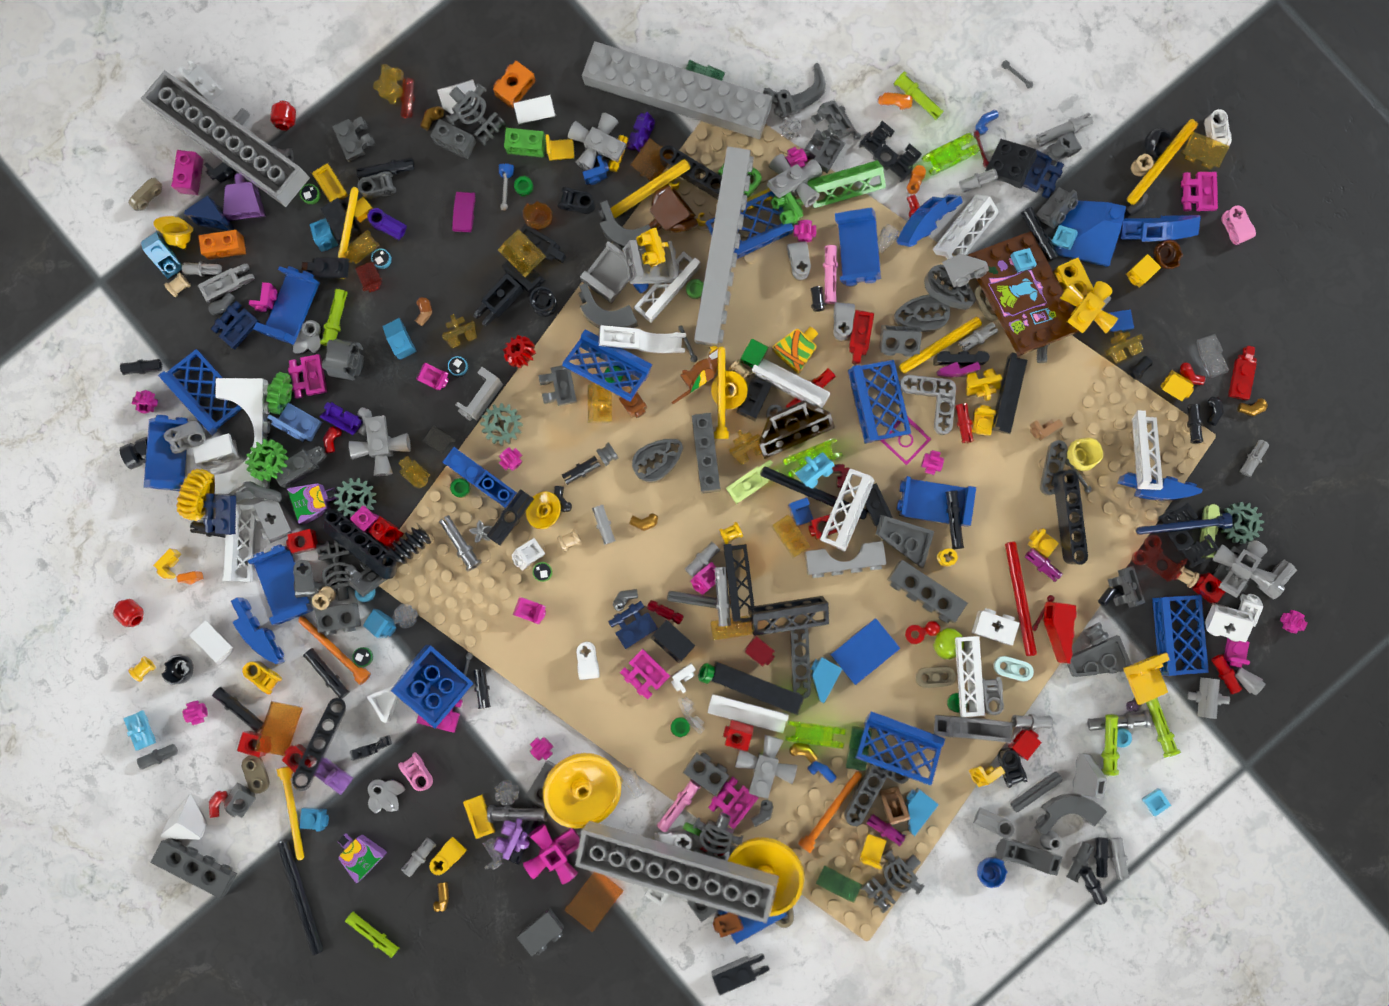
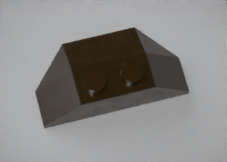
(793, 427)

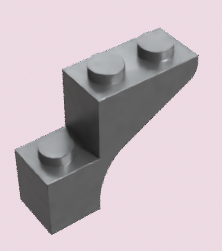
(973, 728)

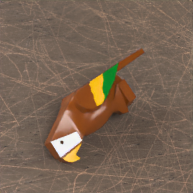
(700, 372)

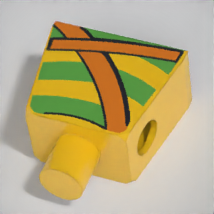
(796, 348)

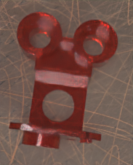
(1153, 555)

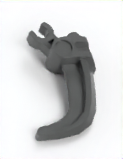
(791, 104)

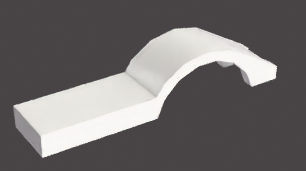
(638, 339)

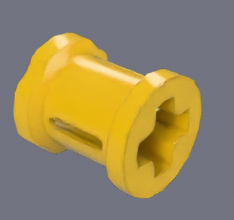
(731, 533)
(952, 554)
(142, 669)

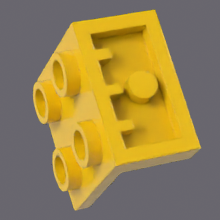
(1146, 678)

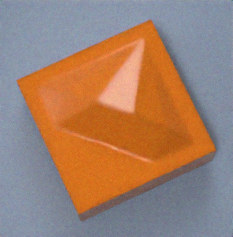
(190, 577)

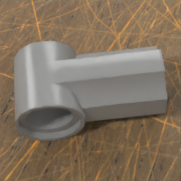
(1284, 571)
(993, 822)

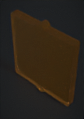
(648, 160)

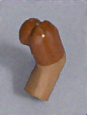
(425, 310)

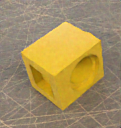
(1143, 271)
(1177, 385)

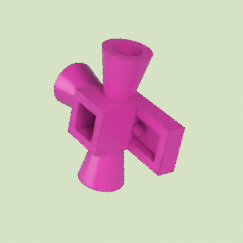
(553, 853)

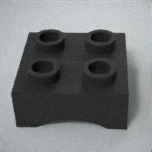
(1012, 162)

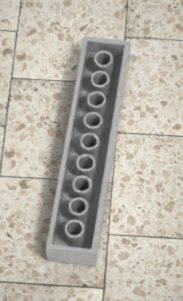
(677, 90)
(225, 138)
(722, 247)
(677, 871)

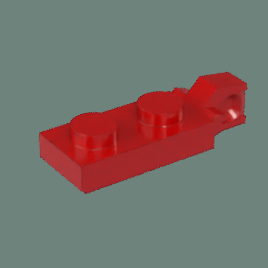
(860, 334)
(1243, 374)

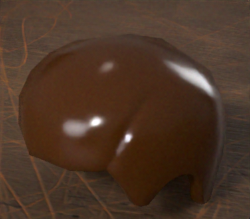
(1167, 254)

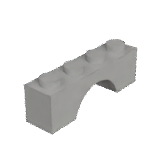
(820, 562)

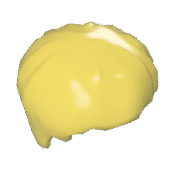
(1085, 453)

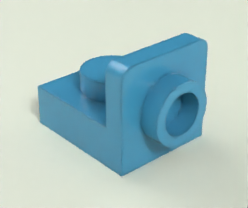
(323, 235)
(314, 819)

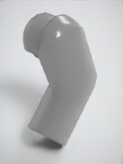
(363, 413)

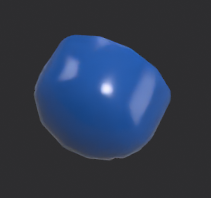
(991, 872)

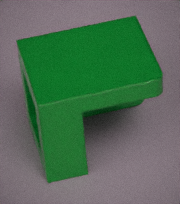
(754, 353)

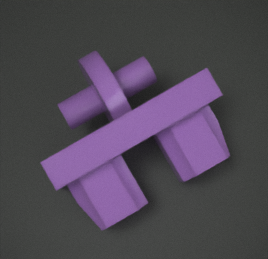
(333, 776)
(514, 839)

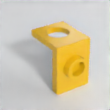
(560, 149)
(872, 851)

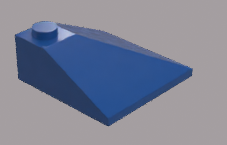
(1097, 230)
(431, 686)

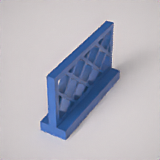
(760, 239)
(613, 356)
(186, 397)
(864, 407)
(1165, 638)
(904, 732)

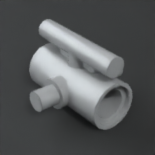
(1208, 698)

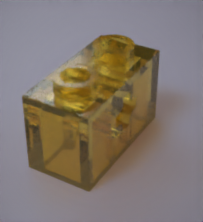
(521, 253)
(599, 404)
(790, 536)

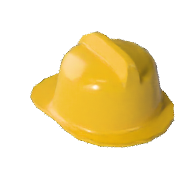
(174, 230)

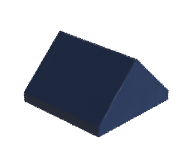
(208, 214)

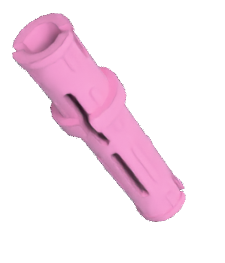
(830, 273)
(684, 799)

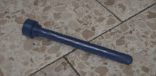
(1223, 521)

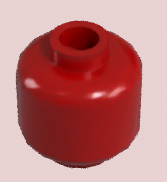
(283, 115)
(128, 613)

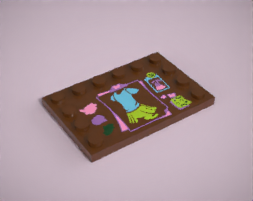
(1025, 300)

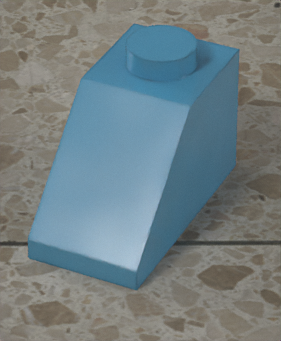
(398, 339)
(824, 677)
(919, 809)

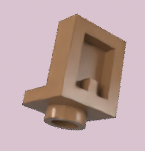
(1049, 427)

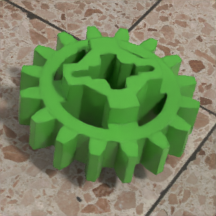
(279, 393)
(266, 460)

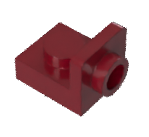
(840, 469)

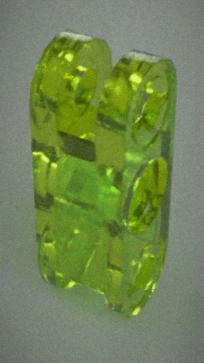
(950, 154)
(812, 452)
(816, 734)

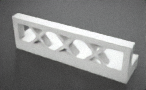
(966, 225)
(670, 289)
(791, 383)
(1143, 454)
(854, 512)
(233, 546)
(972, 677)
(747, 713)

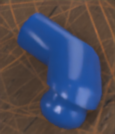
(984, 120)
(823, 769)

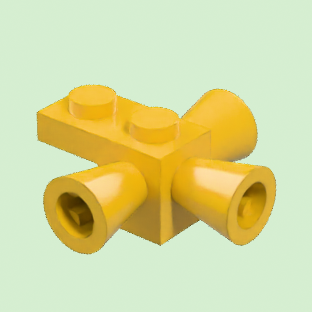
(1089, 307)

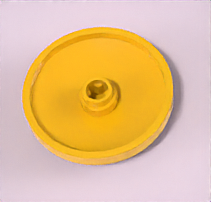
(581, 790)
(777, 859)

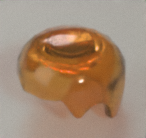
(537, 215)

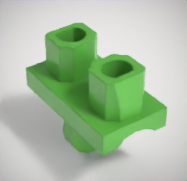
(791, 207)

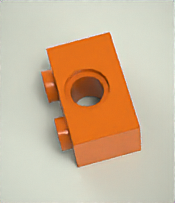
(514, 94)
(222, 244)

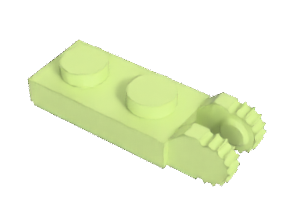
(748, 483)
(1209, 512)

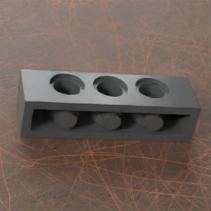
(706, 453)
(954, 606)
(165, 859)

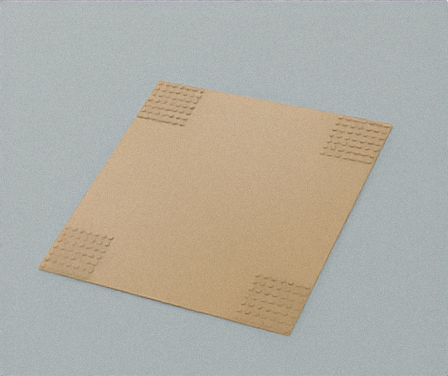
(767, 305)

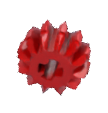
(519, 351)

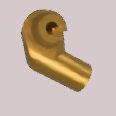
(431, 115)
(1255, 409)
(646, 523)
(803, 749)
(441, 905)

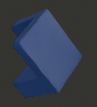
(1125, 321)
(800, 511)

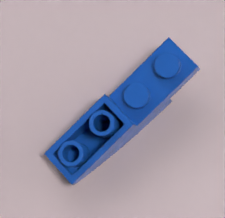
(925, 218)
(1161, 228)
(479, 477)
(1171, 488)
(258, 639)

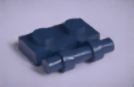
(1037, 172)
(239, 327)
(224, 513)
(637, 629)

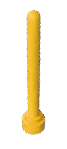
(348, 222)
(721, 431)
(285, 774)

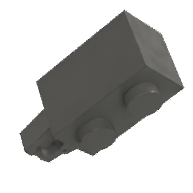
(300, 466)

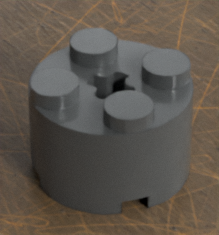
(343, 359)

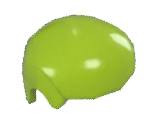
(945, 643)

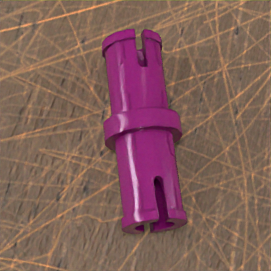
(1043, 565)
(886, 830)

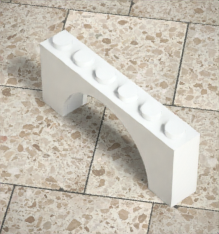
(252, 397)

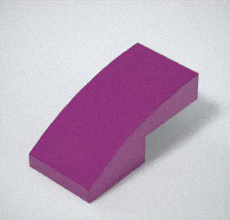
(463, 212)
(954, 370)

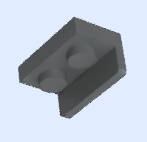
(1057, 207)

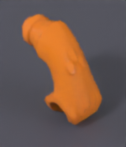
(900, 100)
(916, 179)

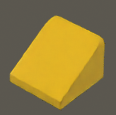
(362, 209)

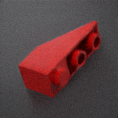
(1059, 623)

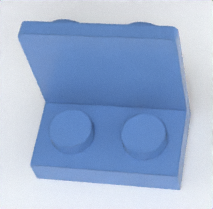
(298, 422)

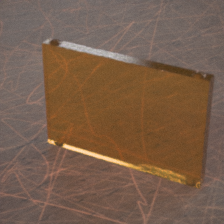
(278, 728)
(594, 900)

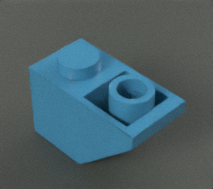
(161, 254)
(380, 624)

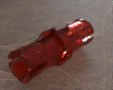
(407, 98)

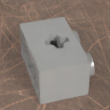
(271, 531)

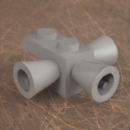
(597, 141)
(794, 179)
(379, 445)
(1244, 568)
(766, 767)

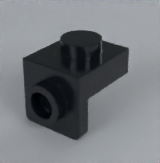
(221, 172)

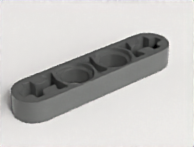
(804, 660)

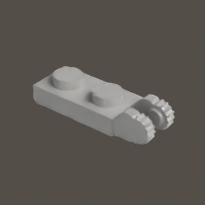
(225, 283)

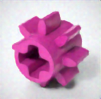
(796, 156)
(805, 230)
(144, 401)
(510, 459)
(932, 462)
(1293, 621)
(195, 712)
(541, 748)

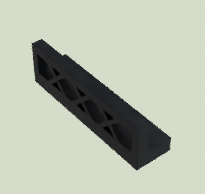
(1009, 394)
(734, 599)
(789, 608)

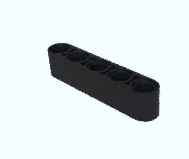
(695, 168)
(1076, 525)
(359, 544)
(757, 688)
(319, 734)

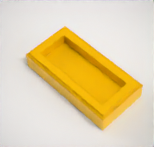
(329, 183)
(477, 815)

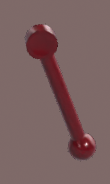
(976, 136)
(1050, 598)

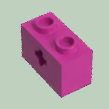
(187, 172)

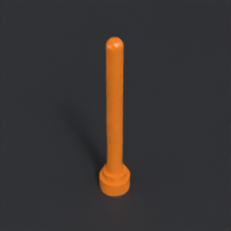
(361, 675)
(809, 841)

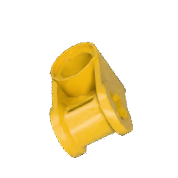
(265, 677)
(449, 854)

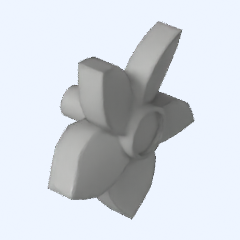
(481, 531)

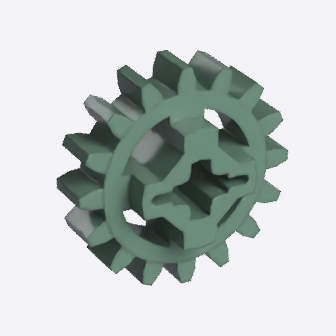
(508, 422)
(349, 491)
(1245, 529)

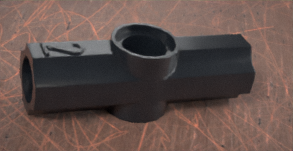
(503, 528)

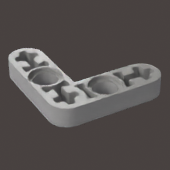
(941, 397)

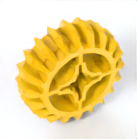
(194, 494)

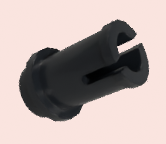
(817, 299)
(1137, 370)

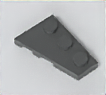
(906, 538)
(1102, 658)

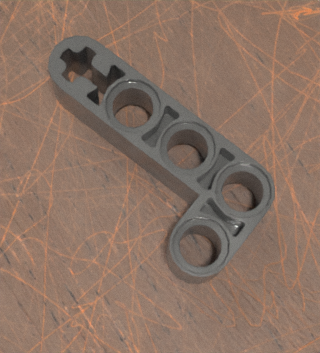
(871, 791)

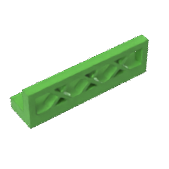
(848, 176)

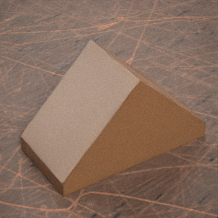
(894, 805)

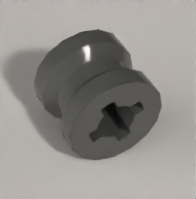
(607, 454)
(1096, 634)

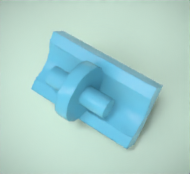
(814, 469)
(139, 730)

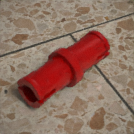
(964, 423)
(1226, 674)

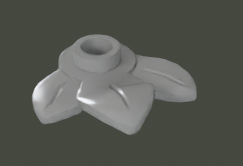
(308, 340)
(386, 797)

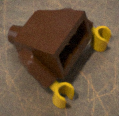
(672, 211)

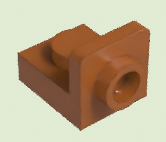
(635, 407)
(727, 924)

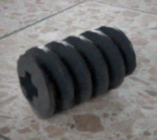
(410, 544)

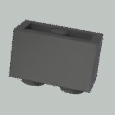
(541, 932)

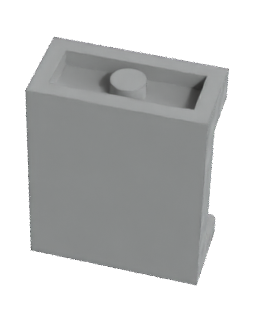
(608, 273)
(643, 273)
(483, 397)

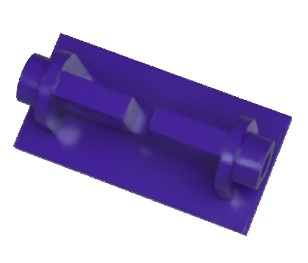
(644, 125)
(344, 421)

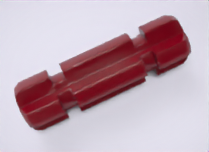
(665, 612)

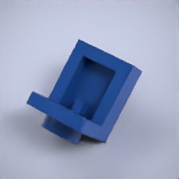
(596, 174)

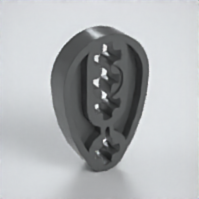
(941, 292)
(927, 323)
(649, 451)

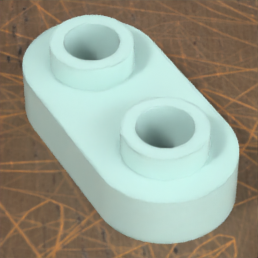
(1012, 668)

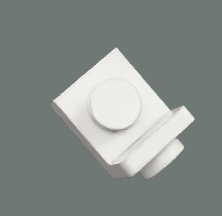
(527, 554)
(1251, 604)
(685, 674)

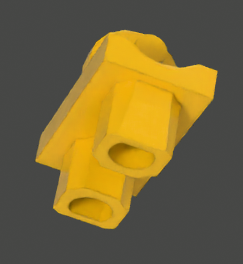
(654, 247)
(984, 386)

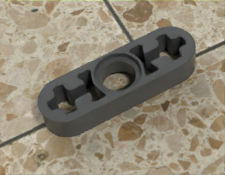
(1052, 453)

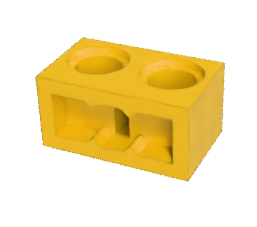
(1079, 276)

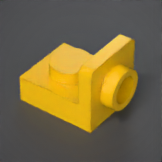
(983, 420)
(1042, 542)
(168, 560)
(986, 776)

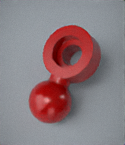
(931, 628)

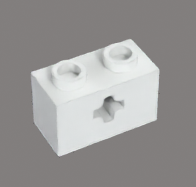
(1229, 623)
(984, 628)

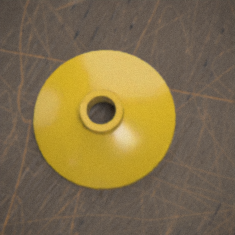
(734, 399)
(536, 511)

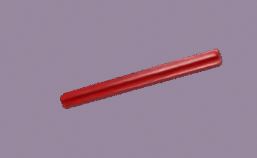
(1020, 598)

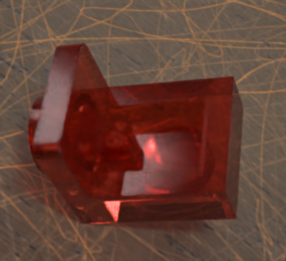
(369, 276)

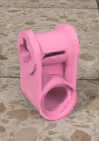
(1240, 227)
(415, 771)

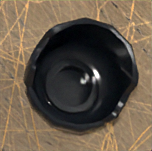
(1157, 142)
(178, 669)

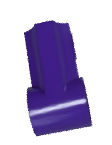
(387, 224)

